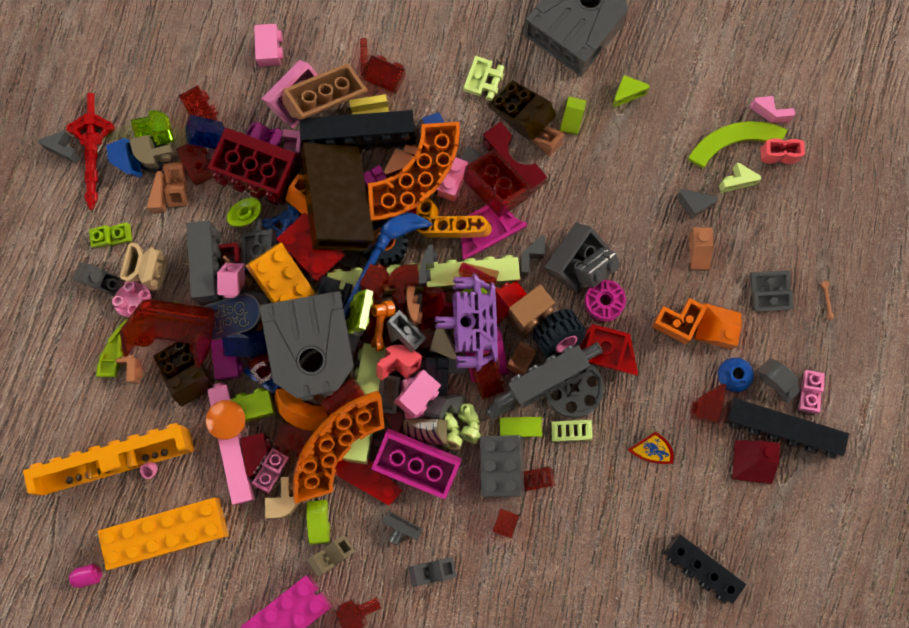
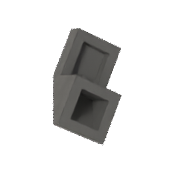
(535, 250)
(443, 404)
(432, 572)

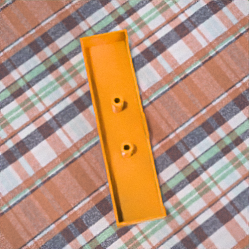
(115, 458)

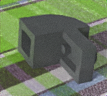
(780, 378)

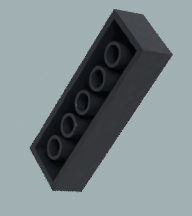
(361, 130)

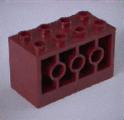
(254, 166)

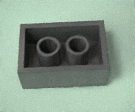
(502, 466)

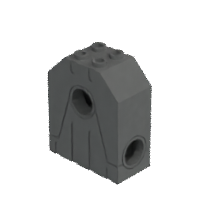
(575, 32)
(303, 325)

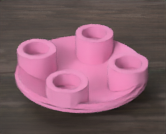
(129, 297)

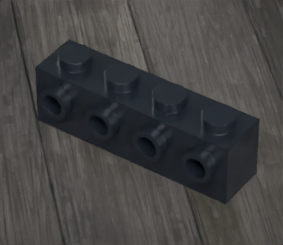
(704, 569)

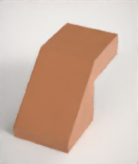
(176, 184)

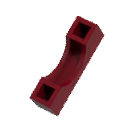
(499, 139)

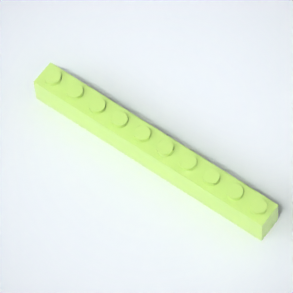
(443, 273)

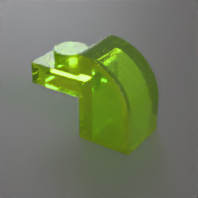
(156, 124)

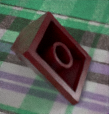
(755, 461)

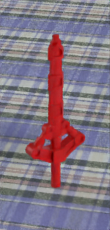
(90, 141)

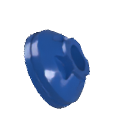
(725, 375)

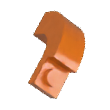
(298, 412)

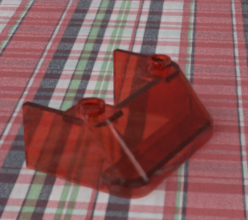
(169, 322)

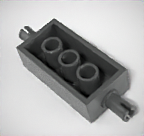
(549, 376)

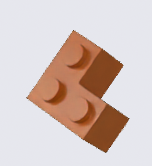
(680, 325)

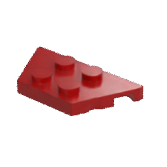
(616, 349)

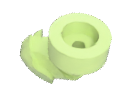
(468, 415)
(453, 437)

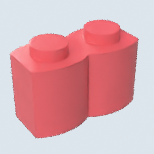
(783, 151)

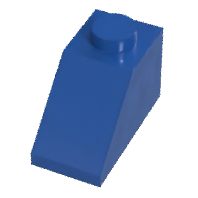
(122, 157)

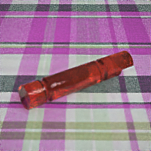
(363, 54)

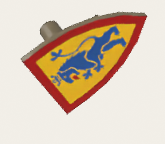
(653, 448)

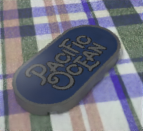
(235, 315)

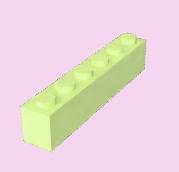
(369, 382)

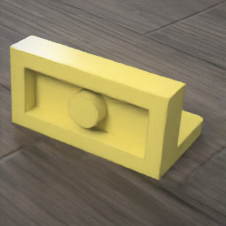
(369, 105)

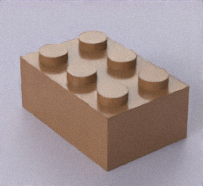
(530, 311)

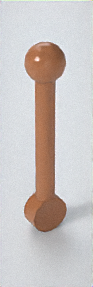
(825, 284)

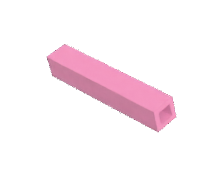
(232, 455)

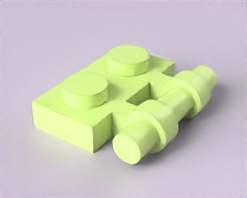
(478, 76)

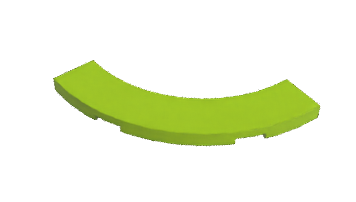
(734, 134)
(107, 362)

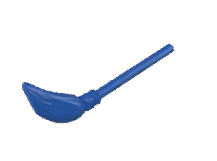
(391, 229)

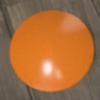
(225, 419)

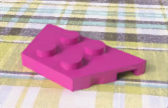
(501, 229)

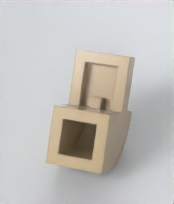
(284, 505)

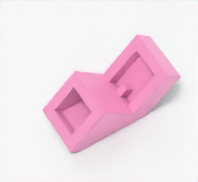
(766, 108)

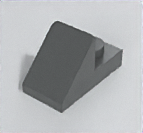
(58, 145)
(403, 329)

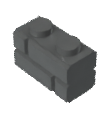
(597, 267)

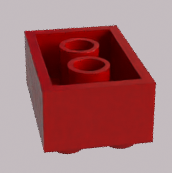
(299, 244)

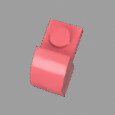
(399, 359)

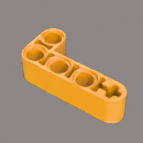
(453, 222)

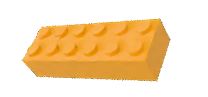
(162, 533)

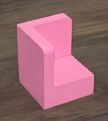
(292, 141)

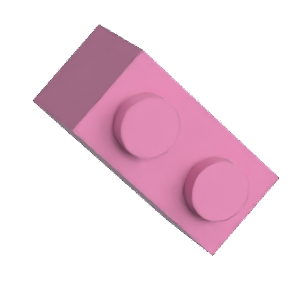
(268, 45)
(452, 183)
(231, 279)
(418, 393)

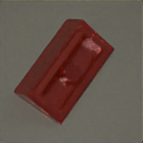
(484, 274)

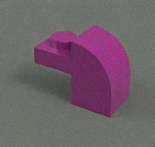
(261, 132)

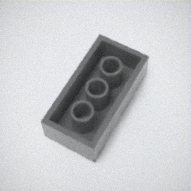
(203, 261)

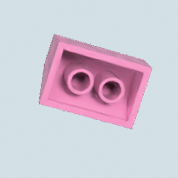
(273, 98)

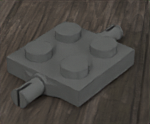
(256, 243)

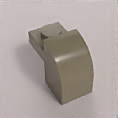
(148, 155)
(331, 556)

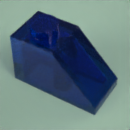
(245, 344)

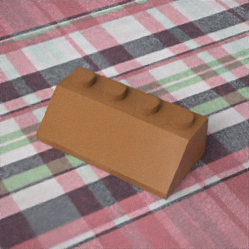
(322, 92)

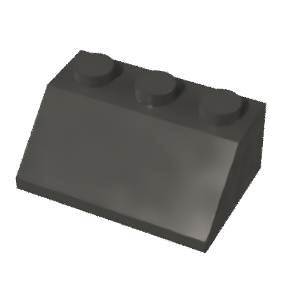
(574, 249)

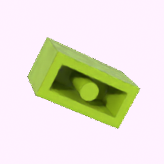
(256, 405)

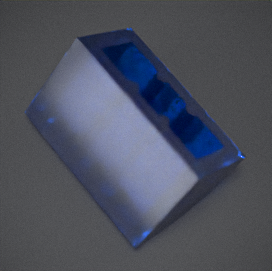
(203, 131)

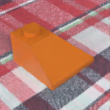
(719, 327)

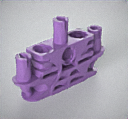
(485, 321)

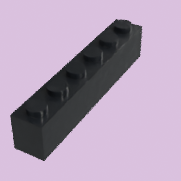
(786, 428)

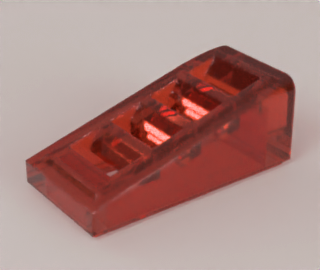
(550, 478)

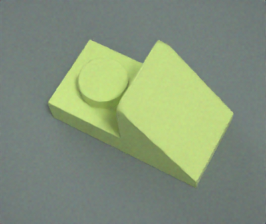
(743, 178)

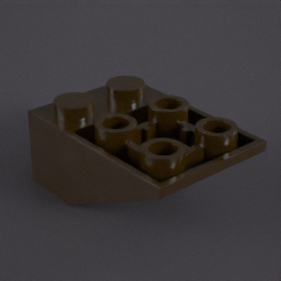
(523, 109)
(180, 374)

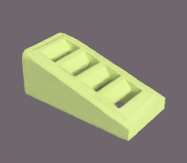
(588, 429)

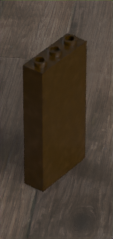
(336, 197)

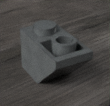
(97, 279)

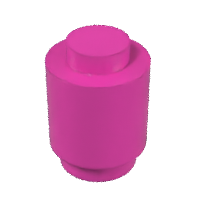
(85, 576)

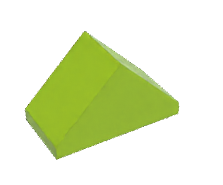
(630, 90)
(573, 115)

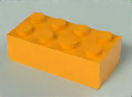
(279, 275)

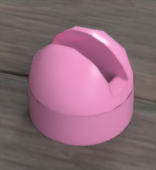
(148, 470)

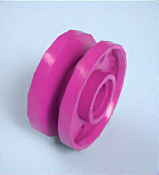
(602, 312)

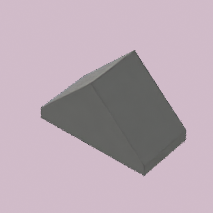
(695, 202)

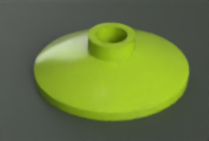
(244, 212)

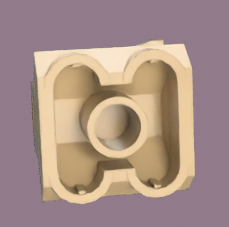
(144, 266)

